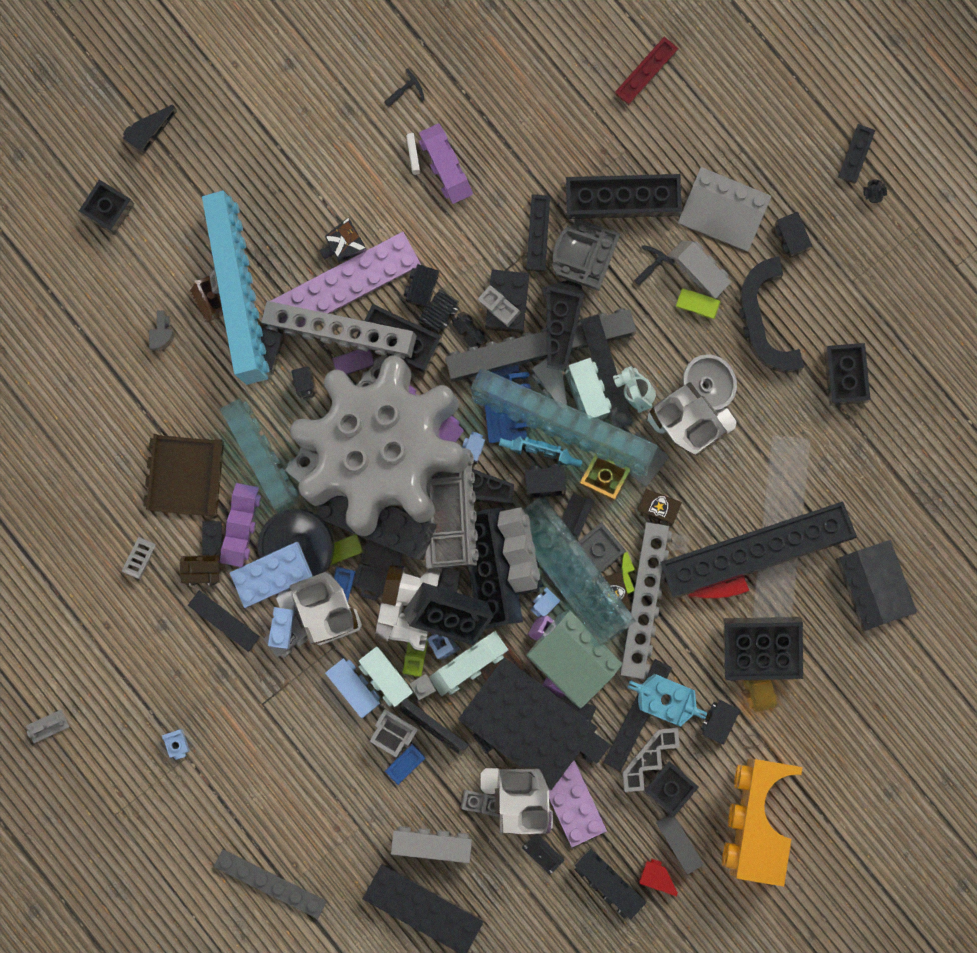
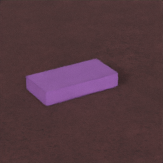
(353, 361)

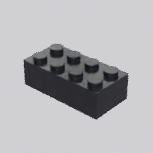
(425, 343)
(448, 613)

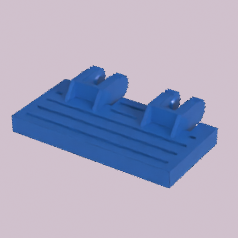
(501, 425)

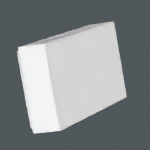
(413, 153)

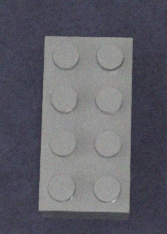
(431, 845)

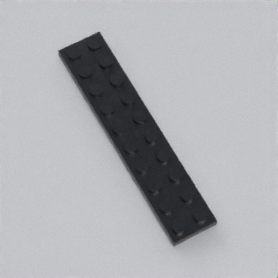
(758, 550)

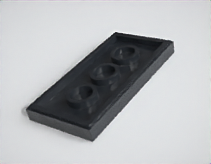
(433, 727)

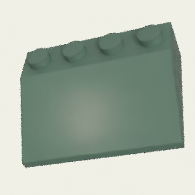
(573, 659)

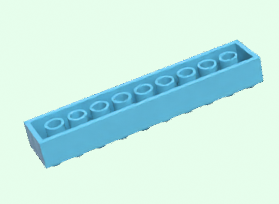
(235, 288)

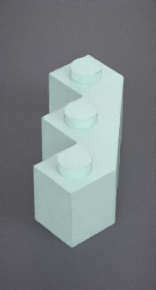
(468, 664)

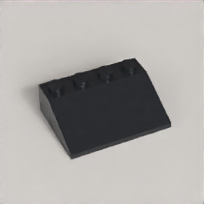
(876, 585)
(763, 648)

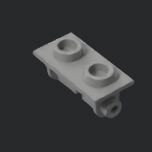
(47, 726)

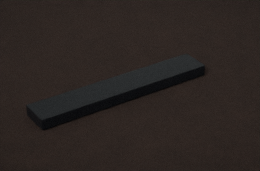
(632, 724)

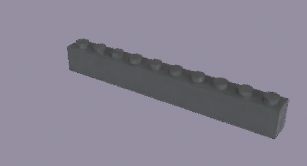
(529, 347)

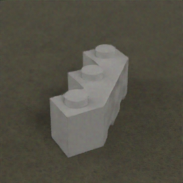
(519, 549)
(649, 758)

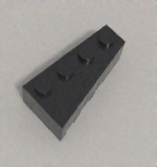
(492, 489)

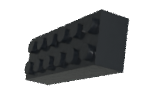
(623, 196)
(393, 529)
(491, 573)
(423, 909)

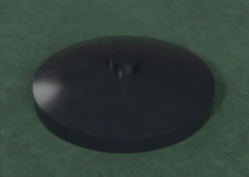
(302, 527)

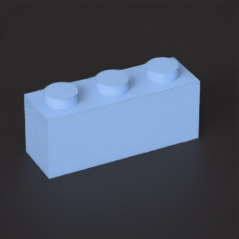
(353, 687)

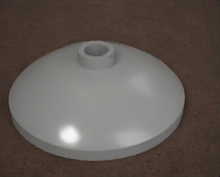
(717, 377)

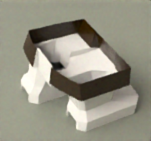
(690, 420)
(397, 593)
(320, 608)
(519, 799)

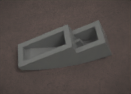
(679, 844)

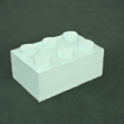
(587, 389)
(385, 677)

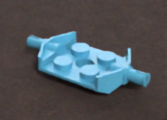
(549, 450)
(681, 704)

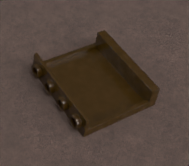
(184, 475)

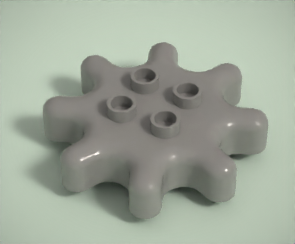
(379, 445)

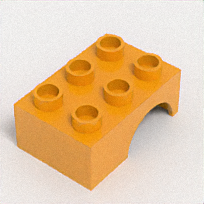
(758, 849)

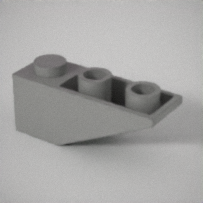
(551, 381)

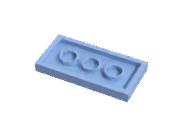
(270, 574)

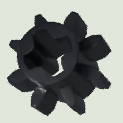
(875, 191)

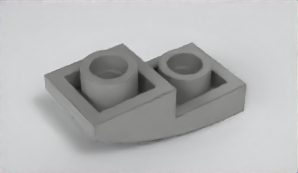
(478, 803)

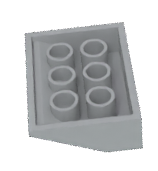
(724, 209)

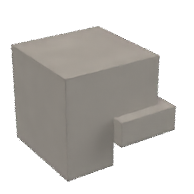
(392, 733)

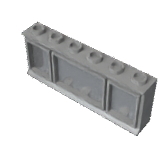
(455, 517)

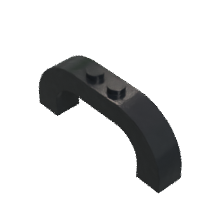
(750, 311)

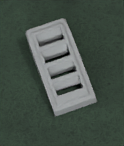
(126, 569)

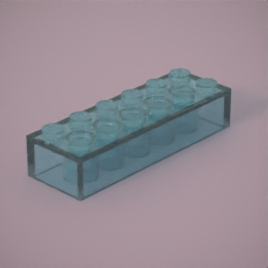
(259, 456)

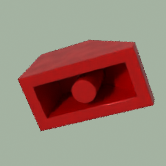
(657, 877)

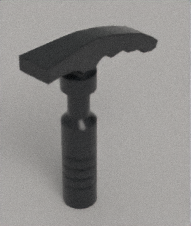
(400, 91)
(650, 269)

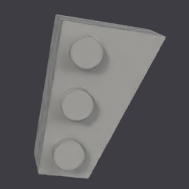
(700, 267)

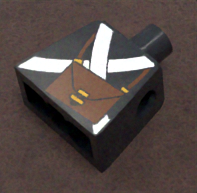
(343, 242)

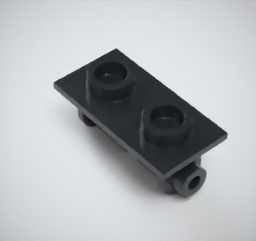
(464, 323)

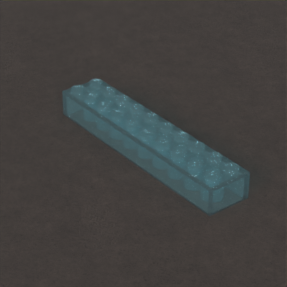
(563, 422)

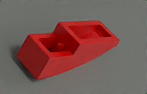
(722, 590)

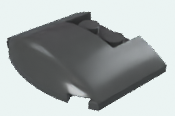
(584, 253)

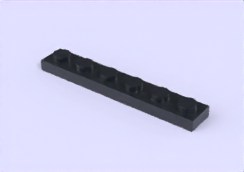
(606, 369)

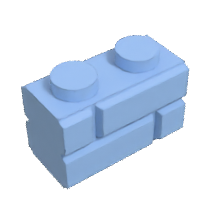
(281, 628)

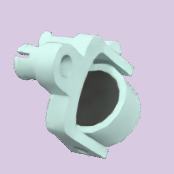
(637, 389)

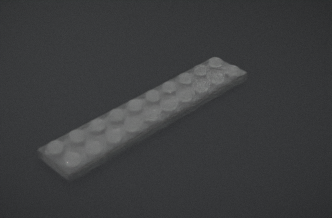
(782, 502)

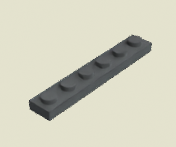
(270, 883)

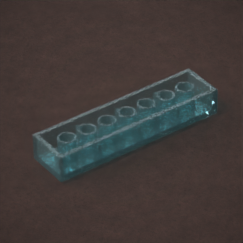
(576, 574)

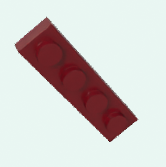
(646, 70)

